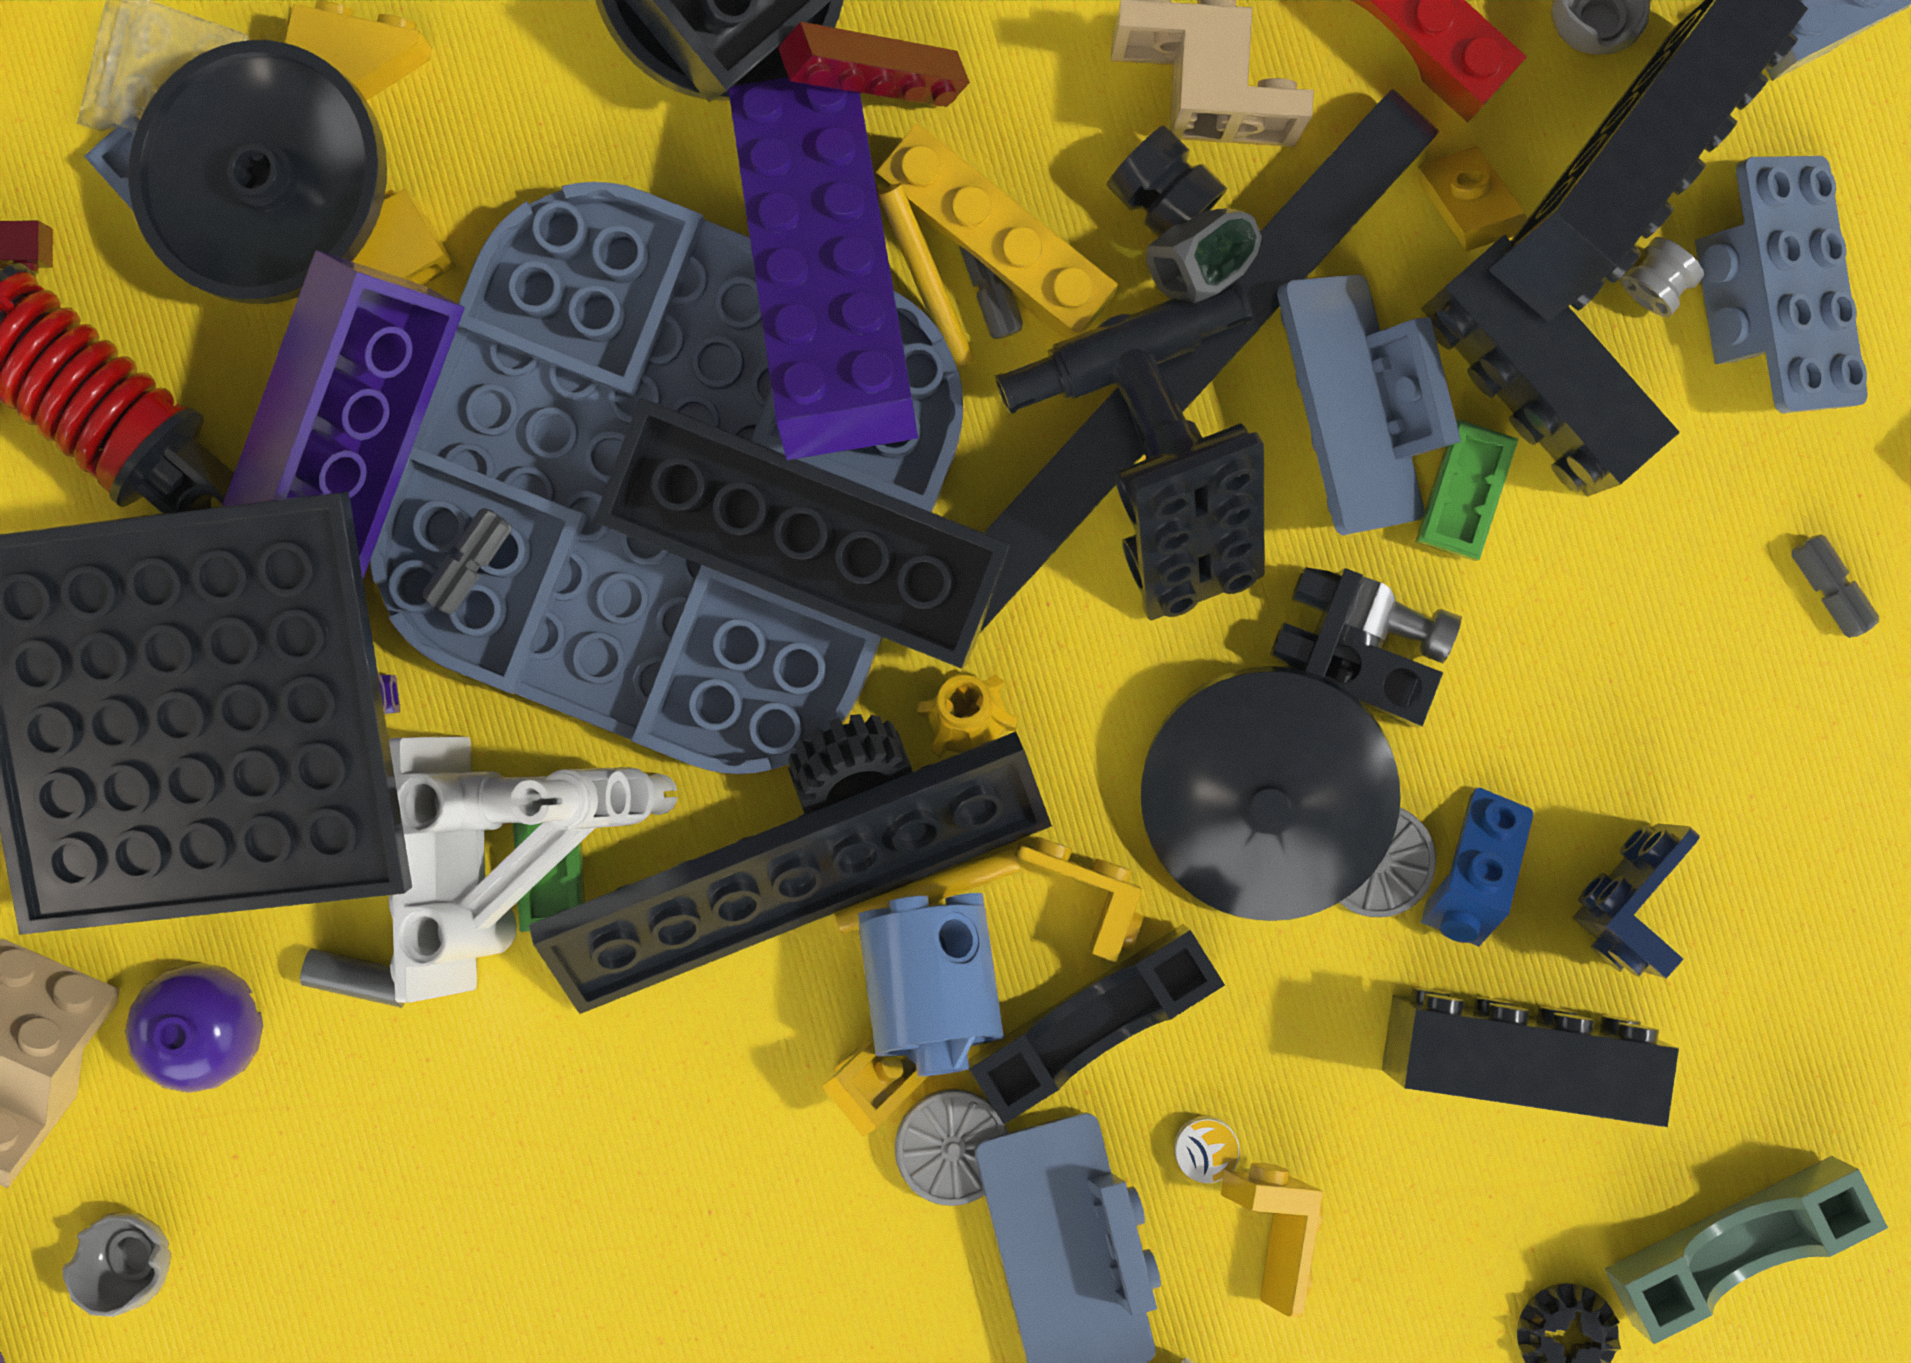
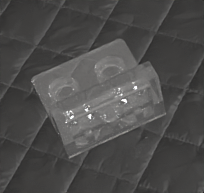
(136, 53)

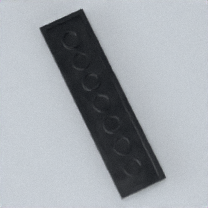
(792, 874)

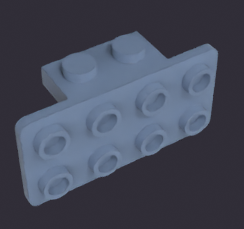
(1786, 286)
(1366, 398)
(1069, 1244)

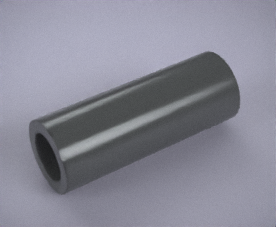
(349, 977)

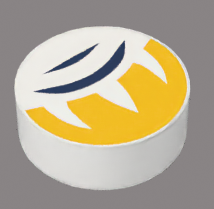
(1206, 1149)

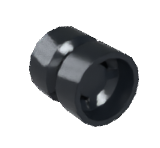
(1165, 183)

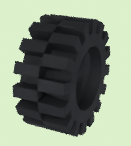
(846, 761)

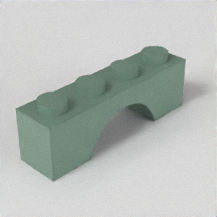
(1791, 1220)

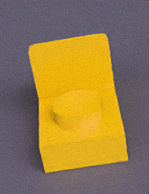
(871, 1086)

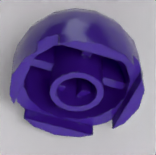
(193, 1028)

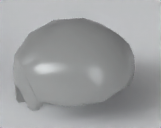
(1600, 24)
(117, 1264)

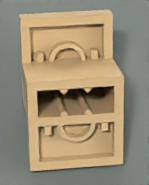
(1211, 72)
(44, 1026)

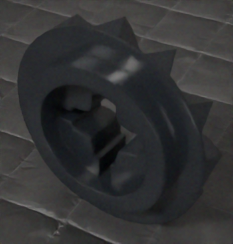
(1553, 1311)

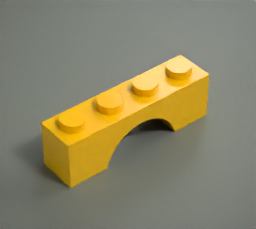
(1000, 233)

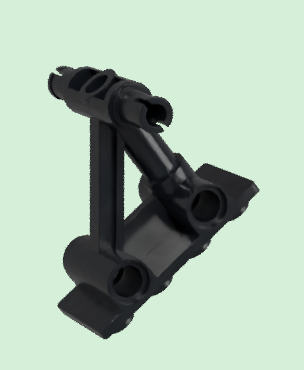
(1194, 495)

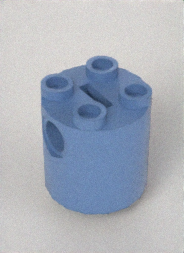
(930, 980)

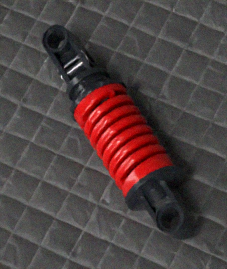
(95, 400)

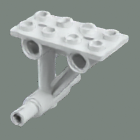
(445, 808)

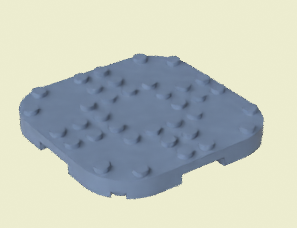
(558, 340)

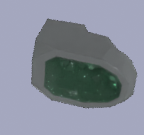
(1203, 254)

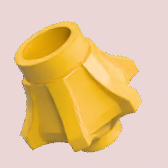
(961, 697)

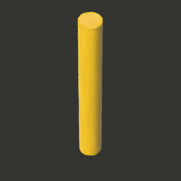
(924, 272)
(937, 886)

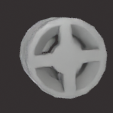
(1662, 276)

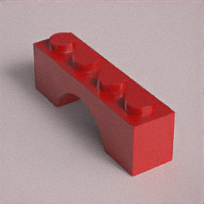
(1453, 48)

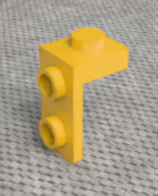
(1118, 922)
(1293, 1230)

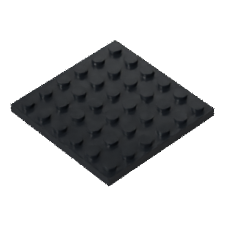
(192, 717)

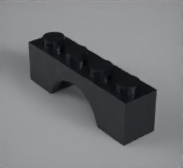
(1095, 1018)

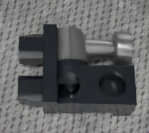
(1351, 638)

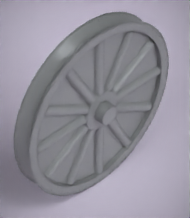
(1401, 875)
(939, 1144)

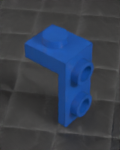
(1483, 869)

